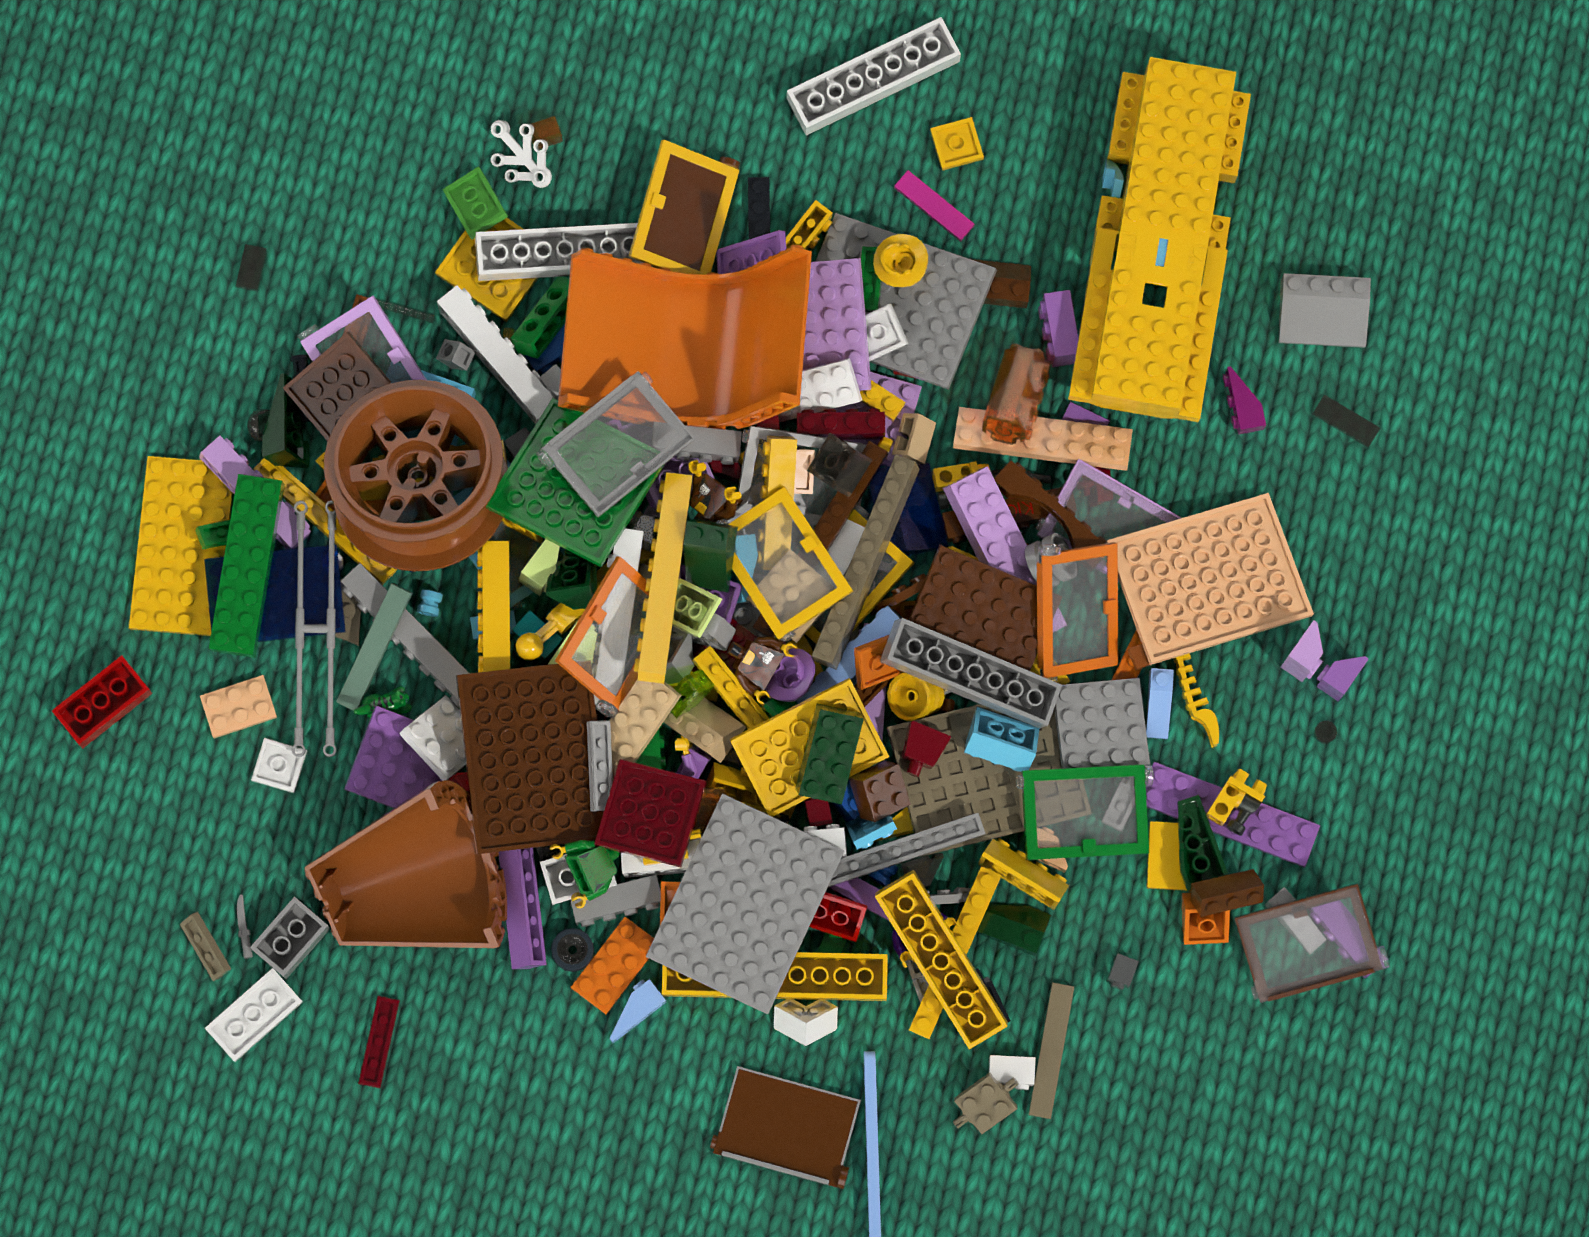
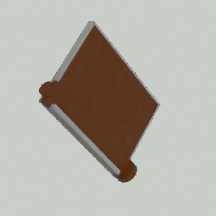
(787, 1127)

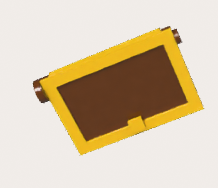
(684, 210)

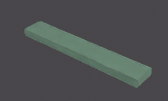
(374, 647)

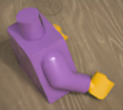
(693, 758)

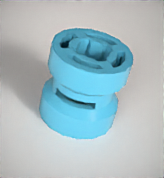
(429, 603)

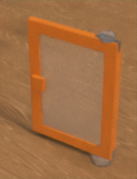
(1077, 609)
(606, 637)

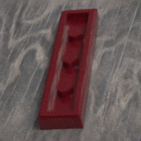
(379, 1042)

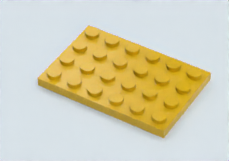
(776, 747)

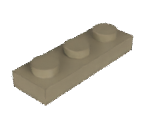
(205, 946)

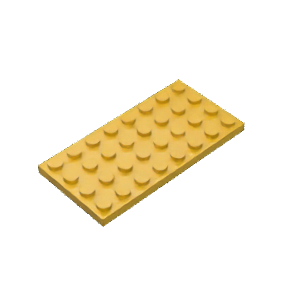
(170, 562)

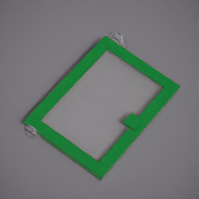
(1085, 811)

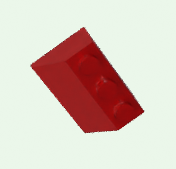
(839, 917)

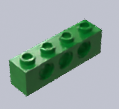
(543, 320)

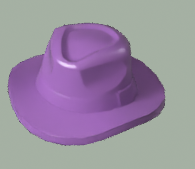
(792, 676)

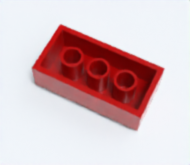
(102, 702)

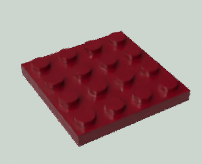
(650, 813)

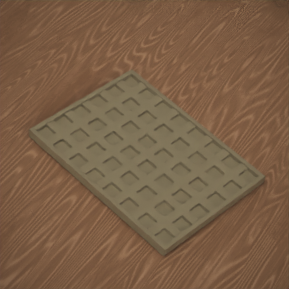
(968, 784)

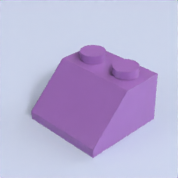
(1339, 676)

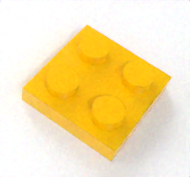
(957, 143)

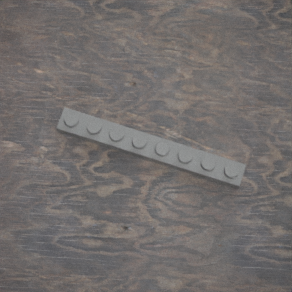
(908, 848)

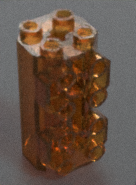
(1016, 395)

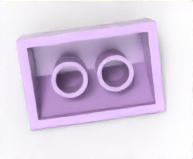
(1305, 656)

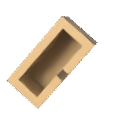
(920, 434)

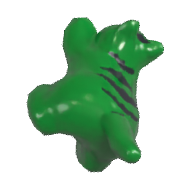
(393, 701)

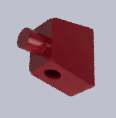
(923, 747)

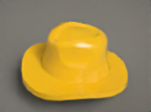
(900, 260)

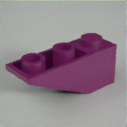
(1246, 407)

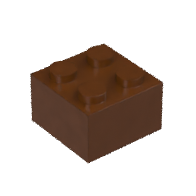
(879, 791)

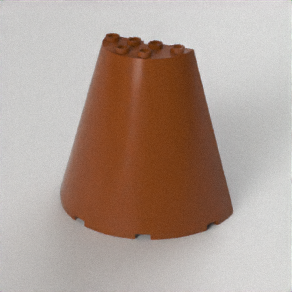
(414, 878)

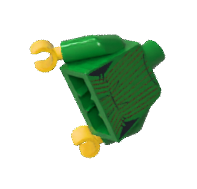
(590, 867)

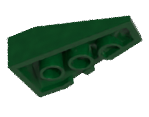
(283, 433)

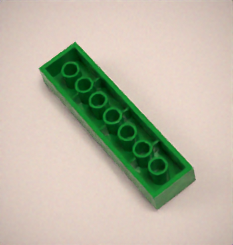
(246, 565)

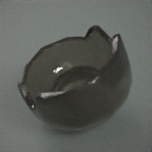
(257, 423)

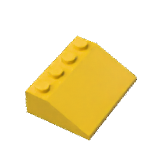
(1024, 874)

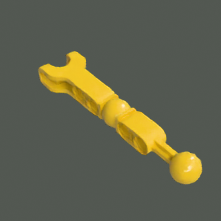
(561, 618)

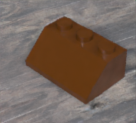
(1009, 284)

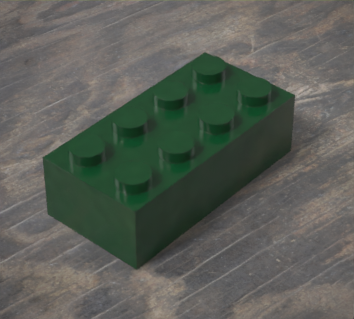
(829, 753)

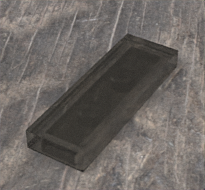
(1346, 421)

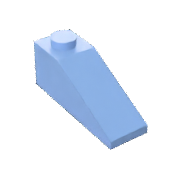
(1159, 703)
(640, 1005)

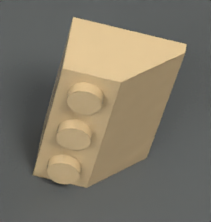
(707, 728)

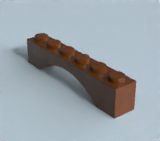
(1016, 484)

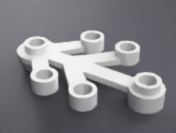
(523, 155)

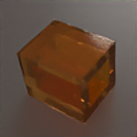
(548, 131)

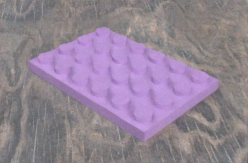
(837, 318)

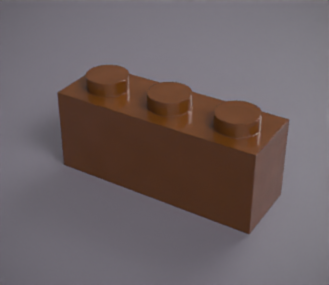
(1227, 892)

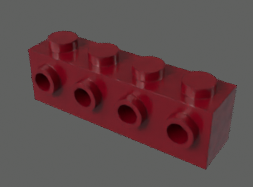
(844, 425)

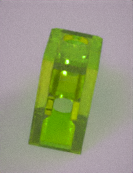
(693, 686)

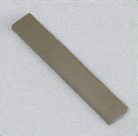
(1051, 1051)

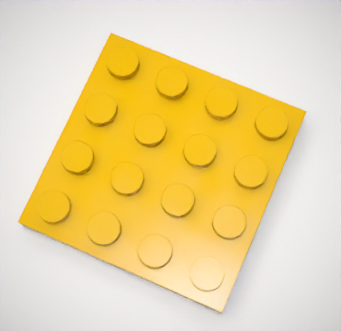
(497, 296)

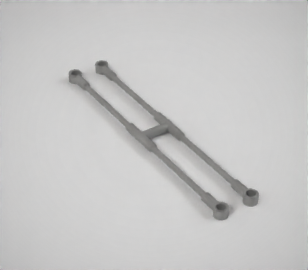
(301, 628)

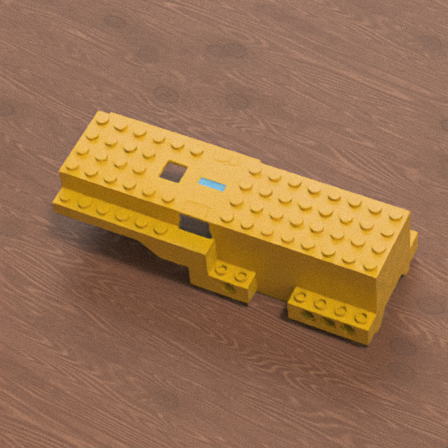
(1179, 137)

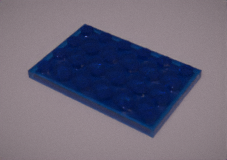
(281, 593)

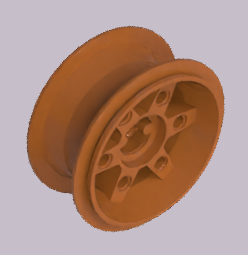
(440, 414)

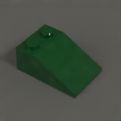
(709, 554)

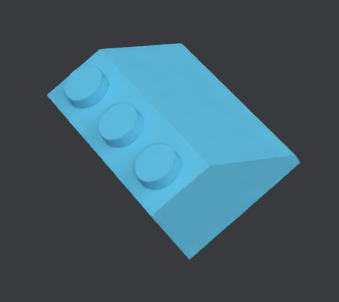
(1002, 740)

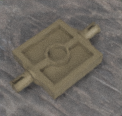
(985, 1103)

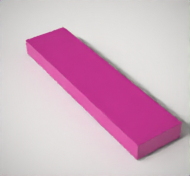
(934, 205)

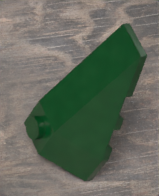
(573, 581)
(1198, 849)
(1013, 925)

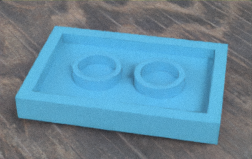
(865, 832)

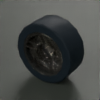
(567, 939)

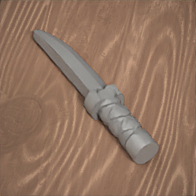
(243, 932)

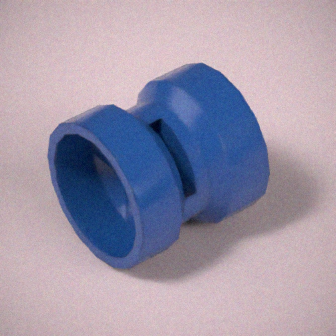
(882, 876)

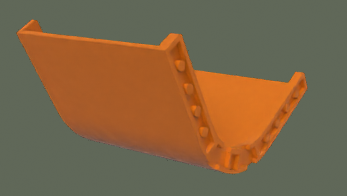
(711, 342)

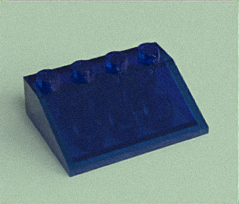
(920, 523)

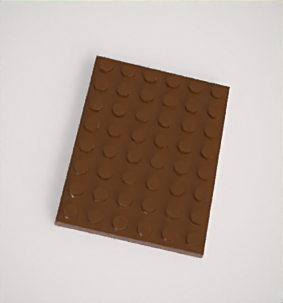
(527, 757)

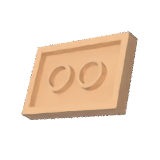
(238, 706)

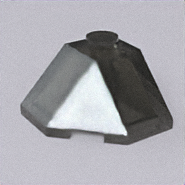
(924, 868)

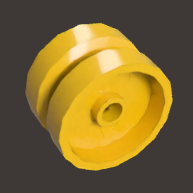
(913, 697)

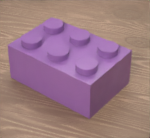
(1059, 327)

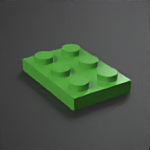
(475, 202)

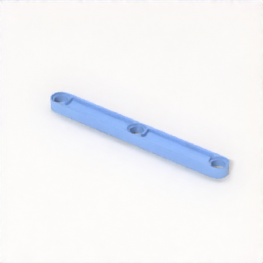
(872, 1144)

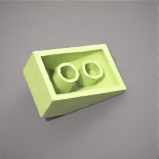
(540, 567)
(693, 608)

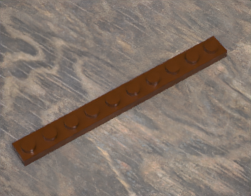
(838, 513)

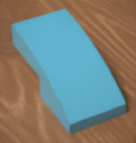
(1112, 178)

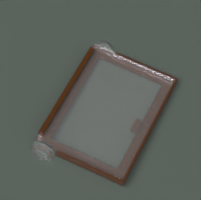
(1309, 943)

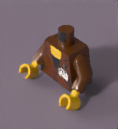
(710, 497)
(757, 663)

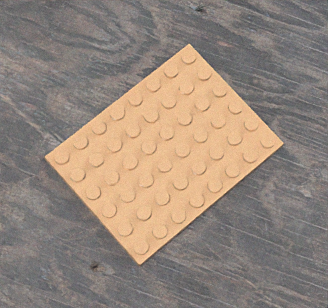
(1210, 578)

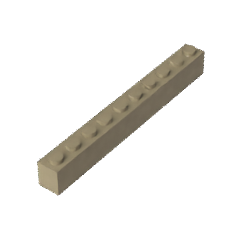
(866, 561)

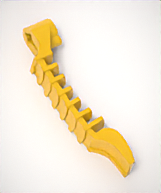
(1204, 716)

